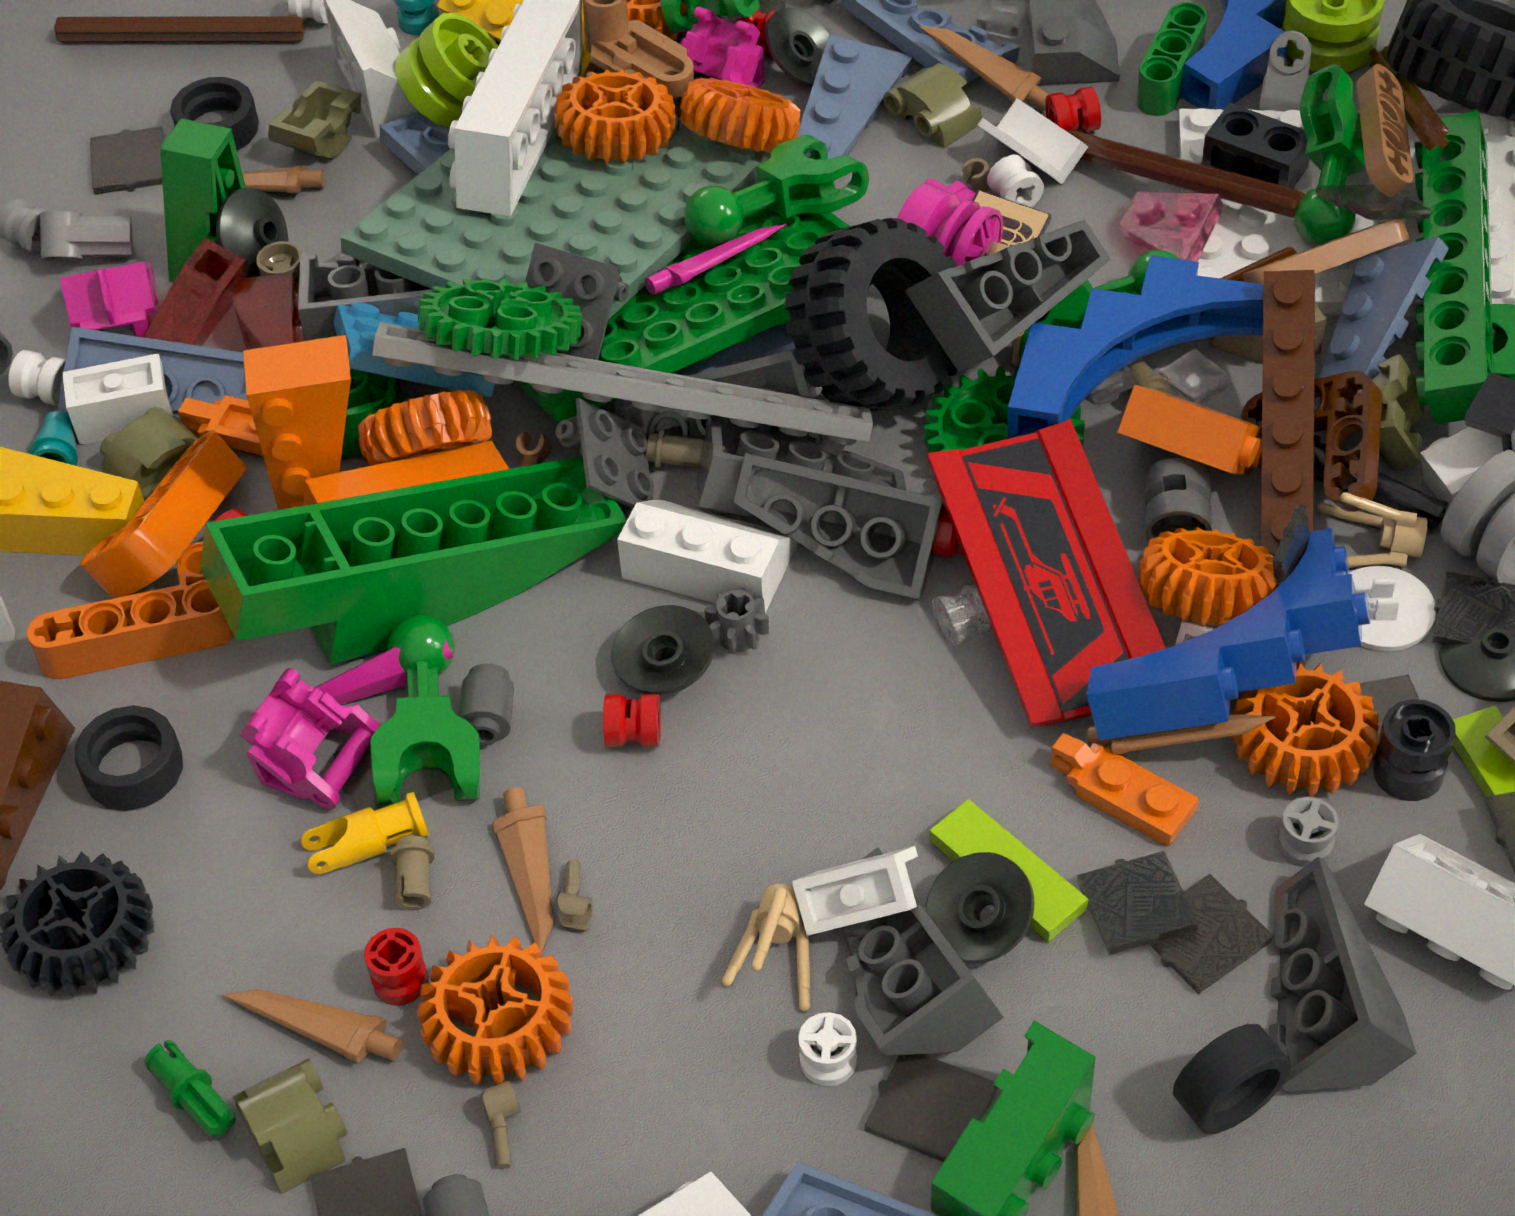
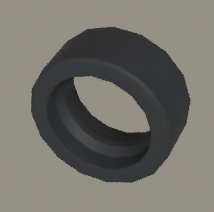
(219, 94)
(114, 729)
(1231, 1078)

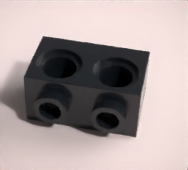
(1256, 147)

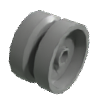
(1484, 518)

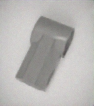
(71, 236)

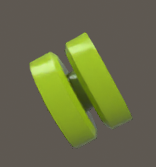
(1337, 30)
(444, 66)

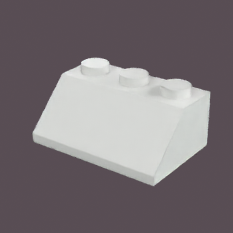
(368, 61)
(701, 552)
(1451, 903)

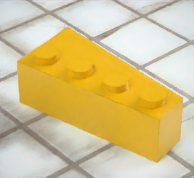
(60, 505)

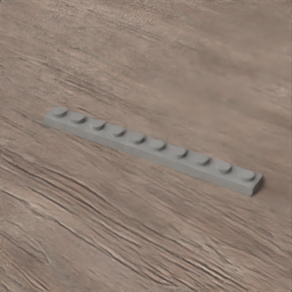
(644, 387)

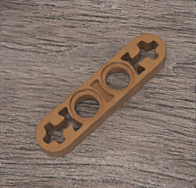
(1384, 130)
(1337, 251)

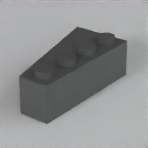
(348, 281)
(1000, 295)

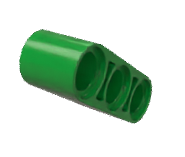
(1163, 64)

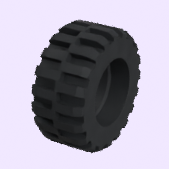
(1459, 52)
(833, 323)

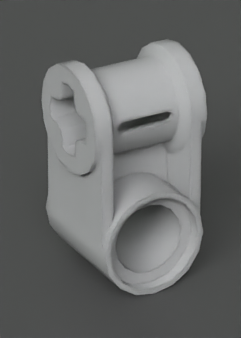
(1283, 81)

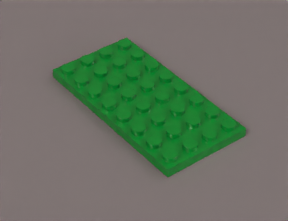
(707, 312)

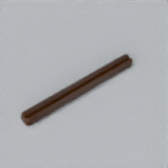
(179, 29)
(1418, 110)
(1190, 175)

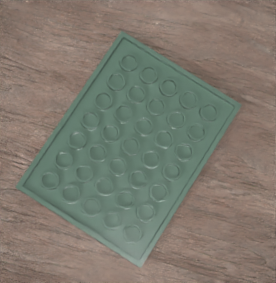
(585, 207)

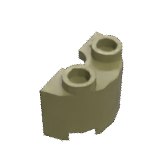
(936, 103)
(317, 120)
(1398, 414)
(146, 449)
(292, 1126)

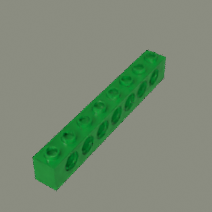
(1459, 299)

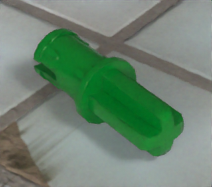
(190, 1089)

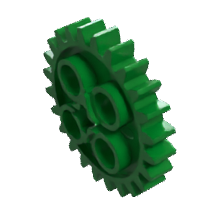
(499, 318)
(975, 413)

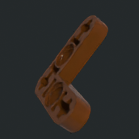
(1341, 420)

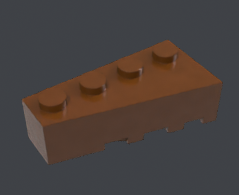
(31, 747)

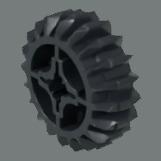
(53, 948)

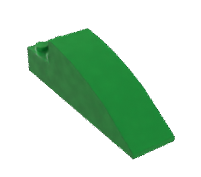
(402, 552)

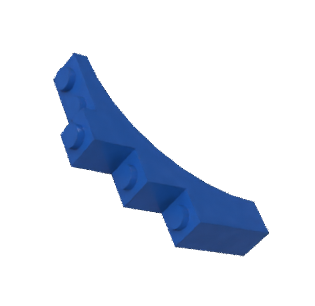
(1235, 55)
(1118, 328)
(1256, 650)

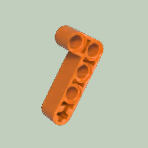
(166, 519)
(131, 626)

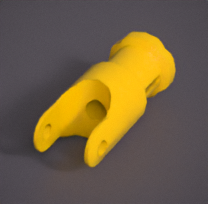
(363, 834)

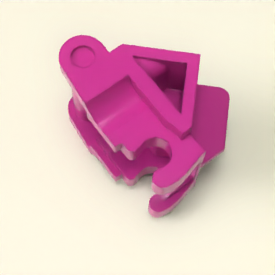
(725, 49)
(112, 297)
(290, 729)

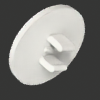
(1398, 608)

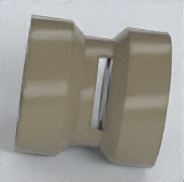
(280, 258)

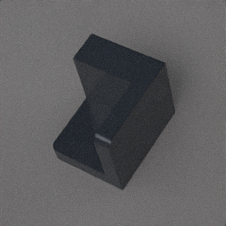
(1495, 409)

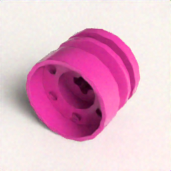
(962, 229)

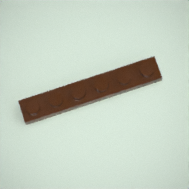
(1287, 401)

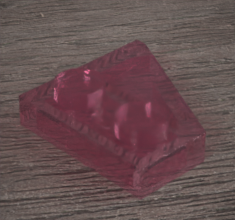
(1172, 221)

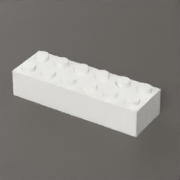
(513, 105)

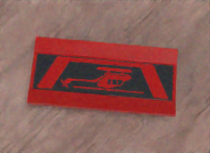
(1045, 565)

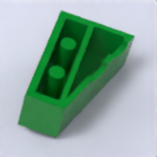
(197, 175)
(1021, 1132)

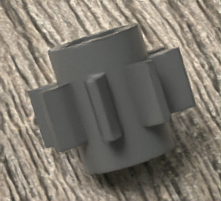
(737, 620)

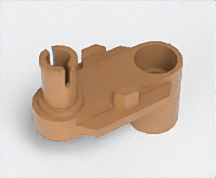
(635, 47)

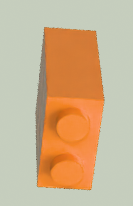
(1192, 431)

